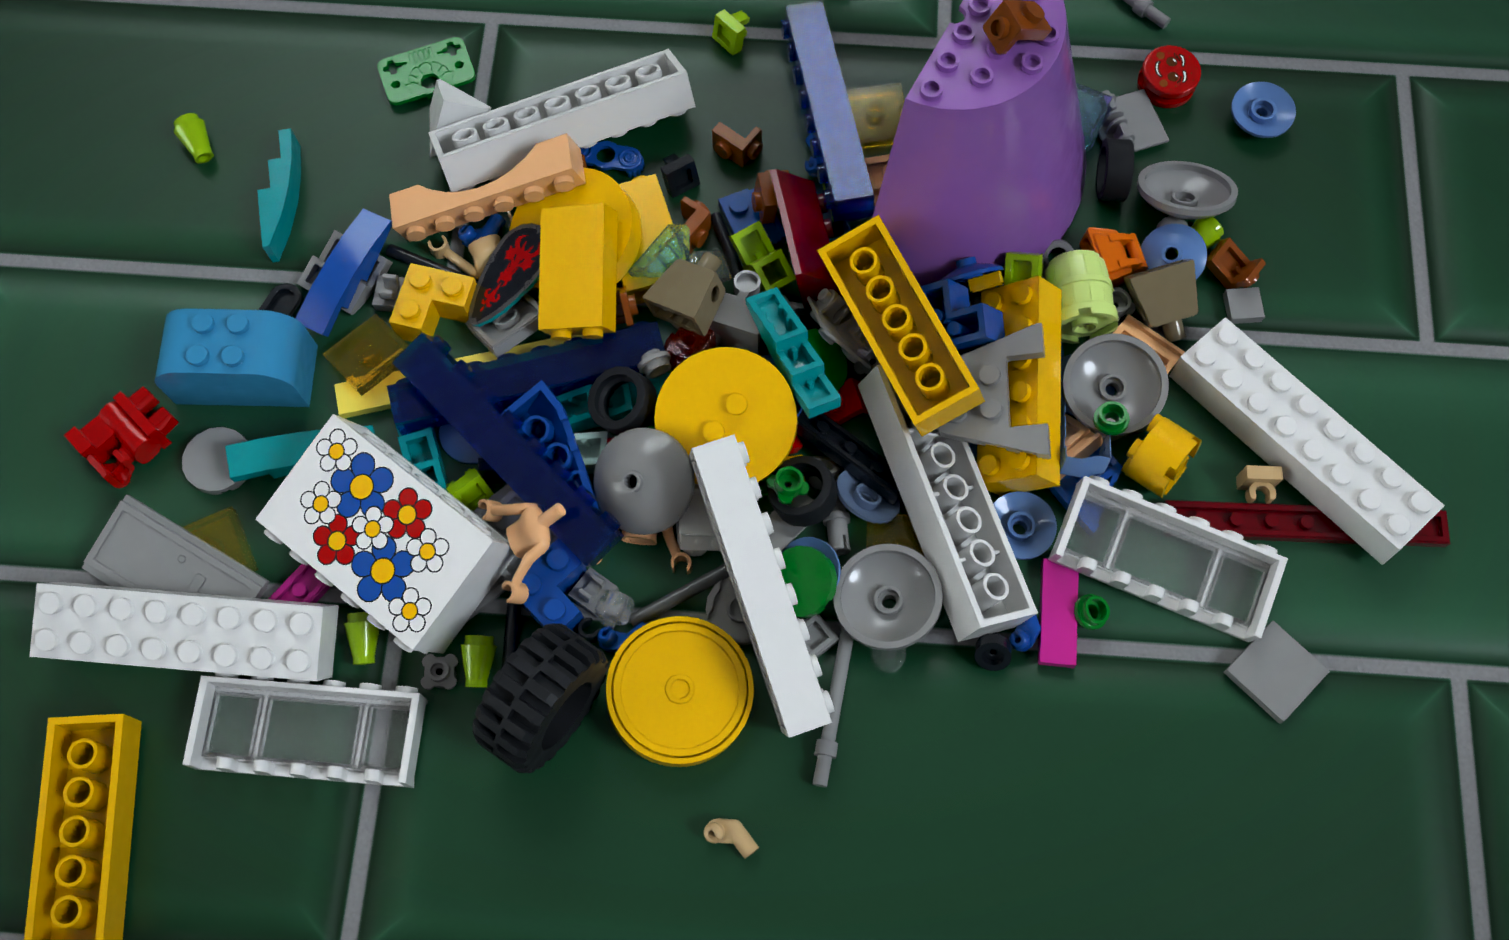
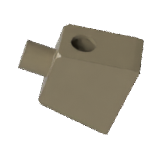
(688, 294)
(1165, 296)

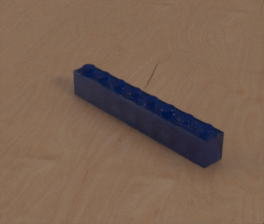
(828, 112)
(512, 375)
(507, 447)

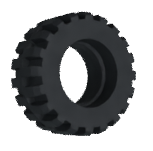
(539, 697)

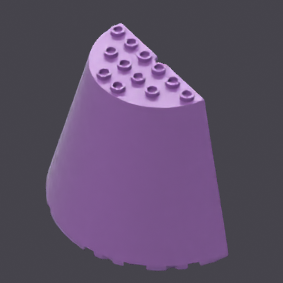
(986, 148)

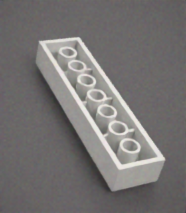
(584, 109)
(1312, 442)
(950, 518)
(760, 587)
(184, 631)

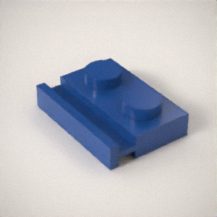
(739, 214)

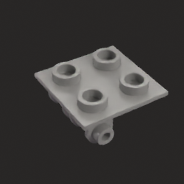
(1134, 119)
(829, 313)

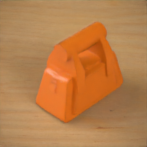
(1111, 248)

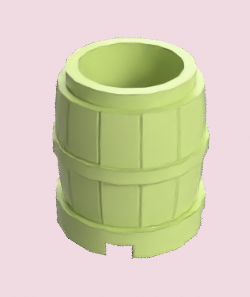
(1086, 295)

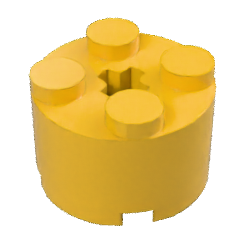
(1161, 456)

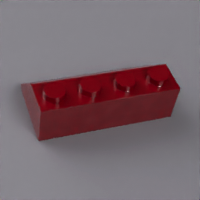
(805, 232)

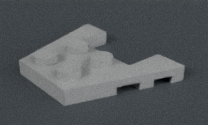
(991, 420)

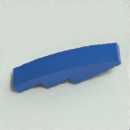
(343, 270)

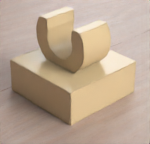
(1261, 479)

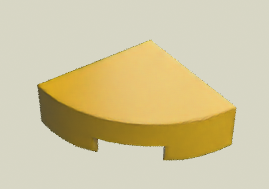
(986, 282)

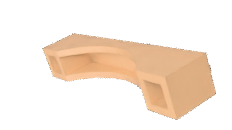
(546, 170)

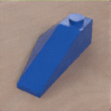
(548, 421)

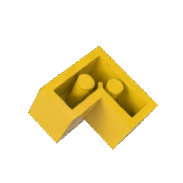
(427, 297)

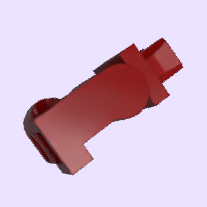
(124, 432)

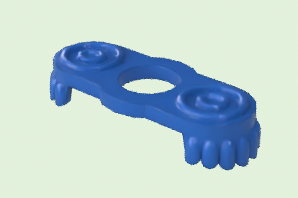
(625, 158)

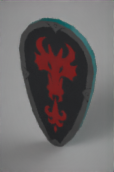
(507, 275)

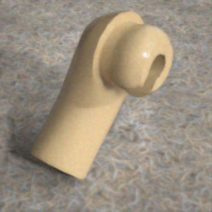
(732, 832)

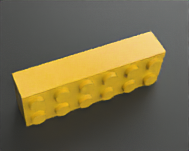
(901, 326)
(1032, 387)
(84, 828)

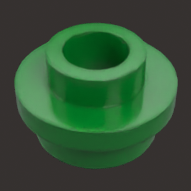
(1114, 411)
(1099, 610)

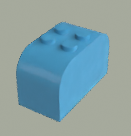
(236, 358)

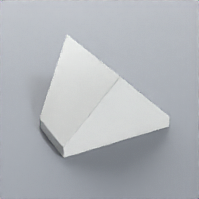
(451, 106)

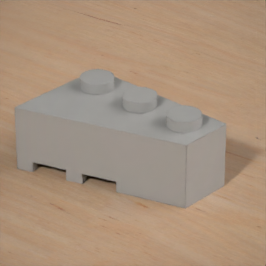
(735, 325)

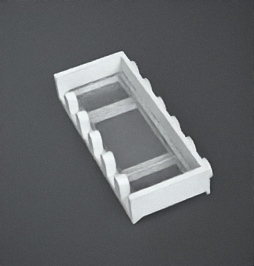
(1169, 558)
(306, 730)

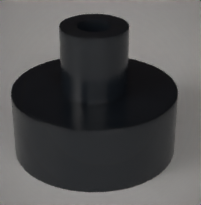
(993, 652)

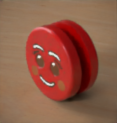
(1169, 76)

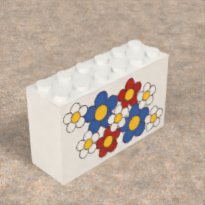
(386, 536)

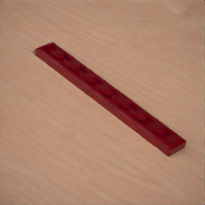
(1293, 522)

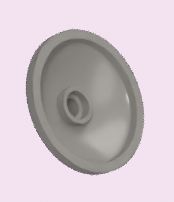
(1187, 189)
(1120, 363)
(662, 476)
(885, 574)

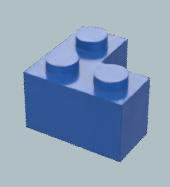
(965, 324)
(548, 583)

